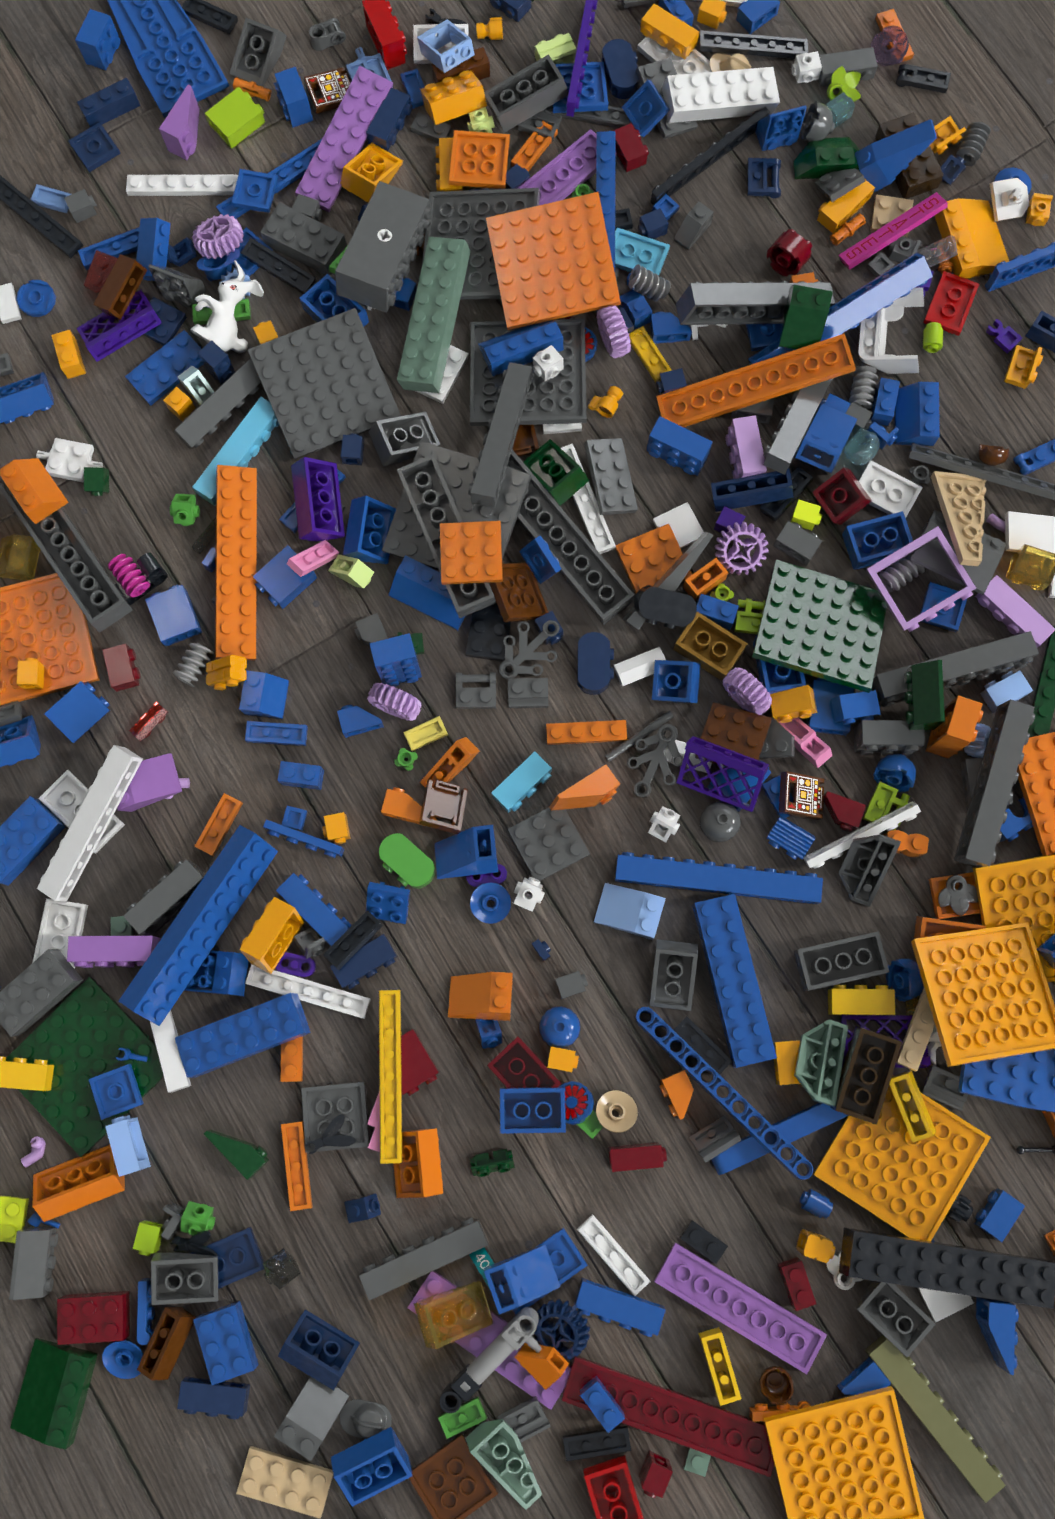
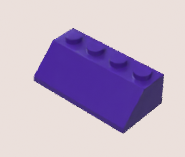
(317, 500)

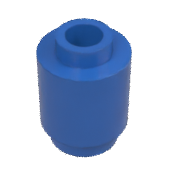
(816, 1203)

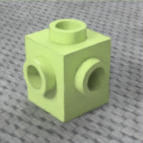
(480, 121)

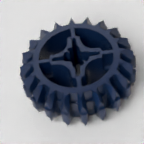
(567, 1328)

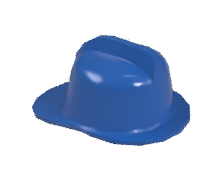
(216, 267)

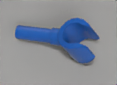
(128, 1055)
(35, 1220)

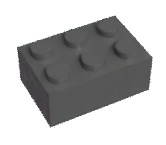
(887, 737)

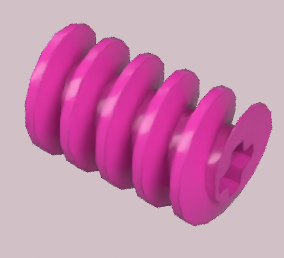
(128, 575)

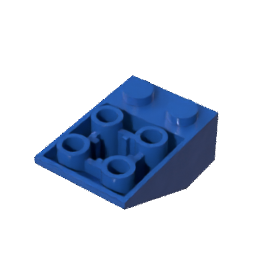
(780, 128)
(826, 438)
(467, 853)
(221, 974)
(521, 1278)
(998, 1327)

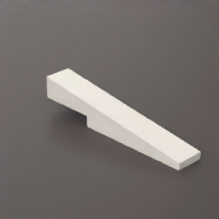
(169, 1054)

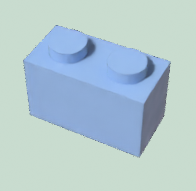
(1012, 687)

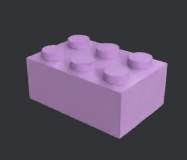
(745, 447)

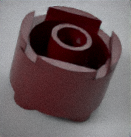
(789, 253)

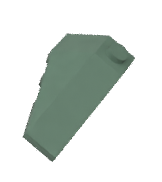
(503, 1456)

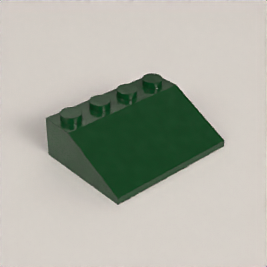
(53, 1393)

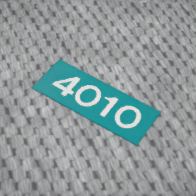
(481, 1260)

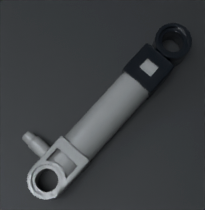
(471, 1377)

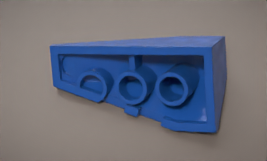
(889, 156)

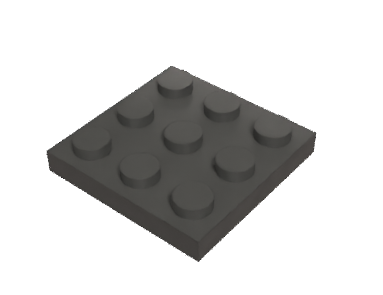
(548, 842)
(325, 1103)

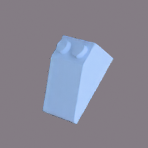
(629, 910)

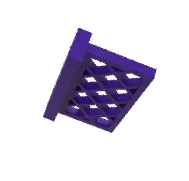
(121, 333)
(723, 757)
(925, 1062)

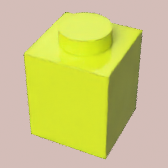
(806, 515)

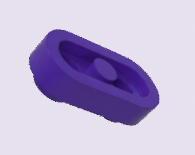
(488, 878)
(295, 965)

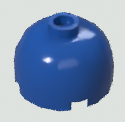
(896, 772)
(905, 979)
(559, 1027)

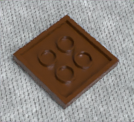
(518, 594)
(736, 730)
(452, 1481)

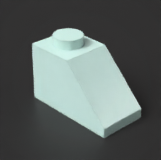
(195, 384)

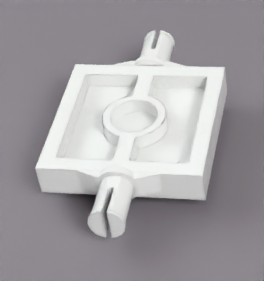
(68, 459)

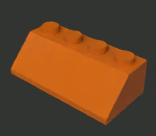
(76, 1184)

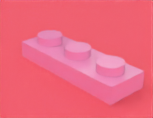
(312, 558)

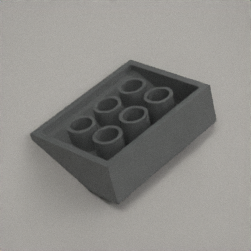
(935, 559)

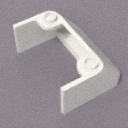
(874, 332)

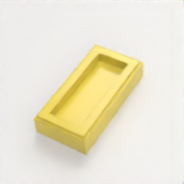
(425, 733)

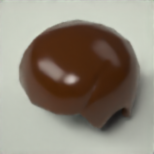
(993, 454)
(776, 1385)

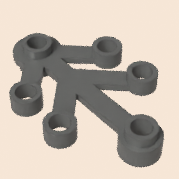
(526, 652)
(657, 758)

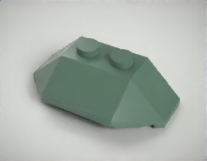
(821, 1061)

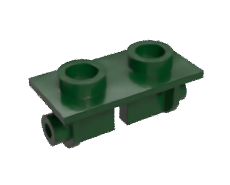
(484, 1166)

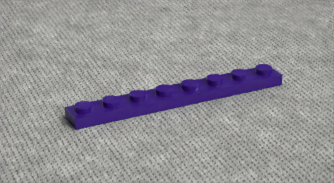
(581, 58)

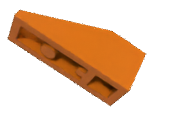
(452, 762)
(401, 806)

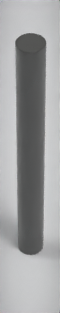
(641, 734)

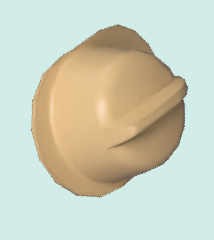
(728, 62)

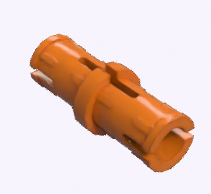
(252, 88)
(847, 229)

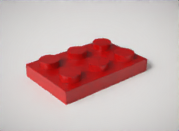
(951, 302)

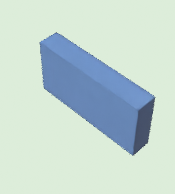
(50, 198)

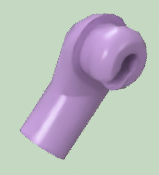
(996, 522)
(37, 1152)

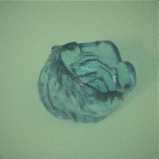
(862, 447)

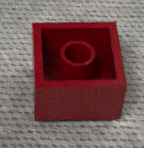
(842, 496)

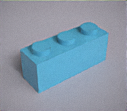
(522, 782)

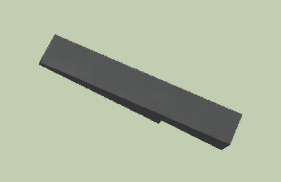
(673, 576)

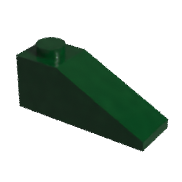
(241, 1154)

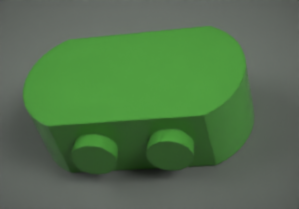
(406, 861)

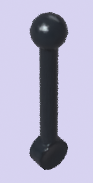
(1021, 1150)

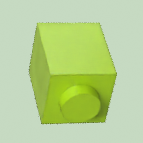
(148, 1237)

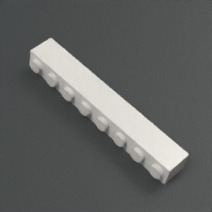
(89, 823)

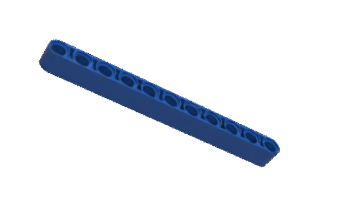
(733, 1096)

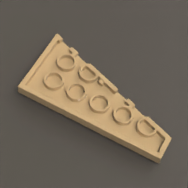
(964, 512)

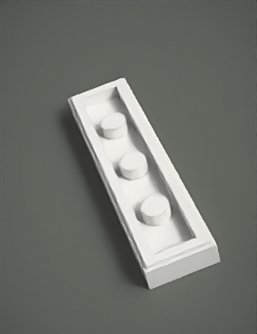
(613, 1255)

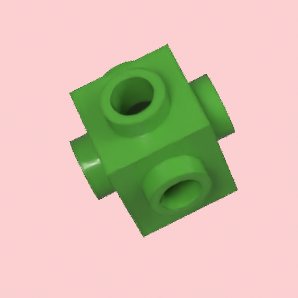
(184, 509)
(197, 1218)

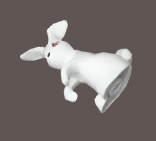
(222, 324)

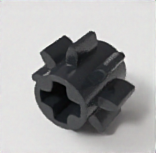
(960, 1209)

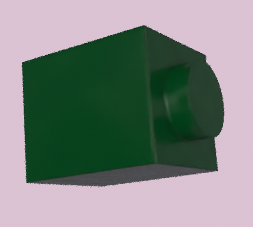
(96, 480)

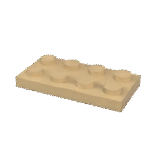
(285, 1482)

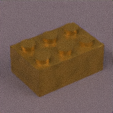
(710, 646)

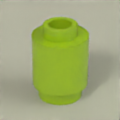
(933, 337)

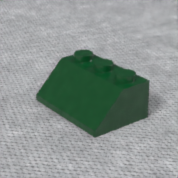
(924, 695)

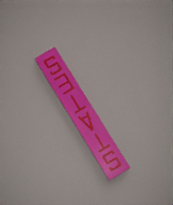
(893, 230)

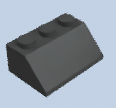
(33, 1263)
(895, 1316)

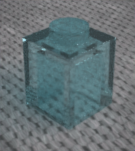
(842, 108)

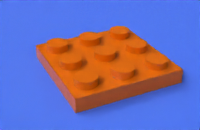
(479, 159)
(471, 552)
(649, 556)

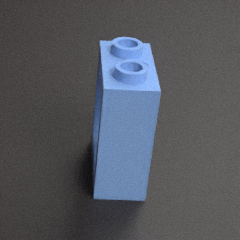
(446, 33)
(127, 1145)

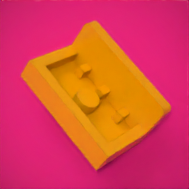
(946, 133)
(1023, 366)

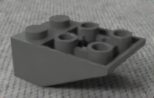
(177, 285)

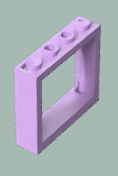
(930, 613)

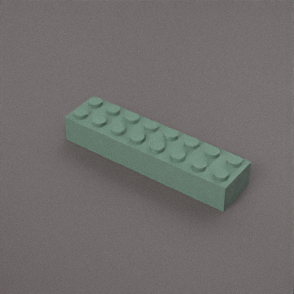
(434, 314)

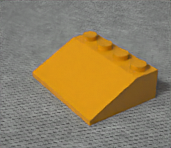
(975, 235)

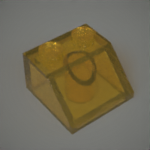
(18, 557)
(1032, 567)

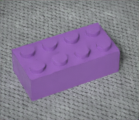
(110, 950)

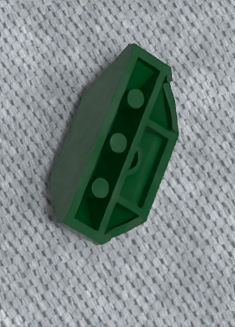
(825, 157)

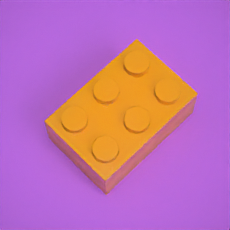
(453, 97)
(271, 935)

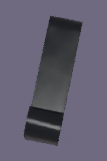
(152, 571)

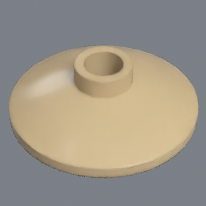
(623, 1105)

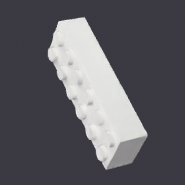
(720, 94)

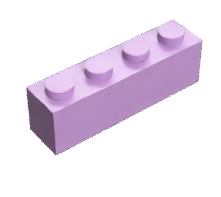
(1014, 611)

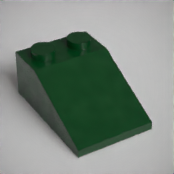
(804, 316)
(556, 471)

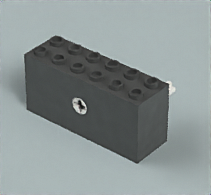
(383, 247)

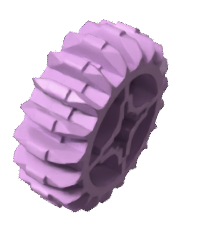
(217, 236)
(613, 331)
(748, 545)
(747, 691)
(394, 701)

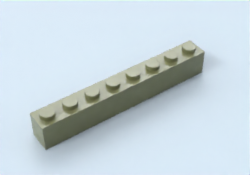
(936, 1419)

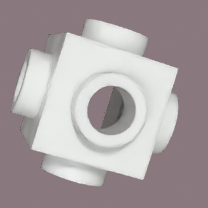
(807, 67)
(547, 363)
(664, 823)
(525, 899)

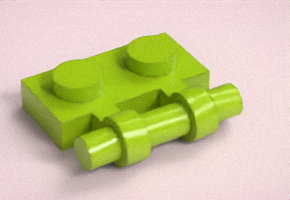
(747, 621)
(882, 801)

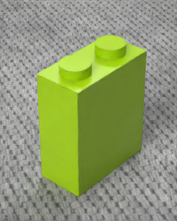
(235, 117)

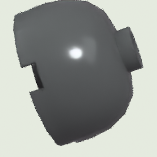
(817, 122)
(720, 821)

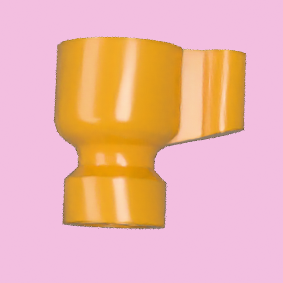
(492, 29)
(607, 404)

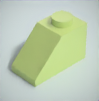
(351, 571)

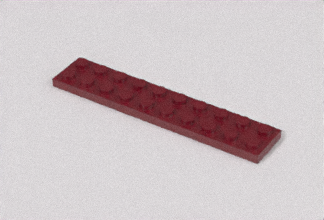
(677, 1417)

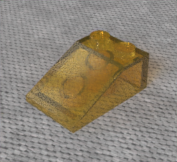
(453, 1314)

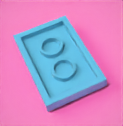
(638, 249)

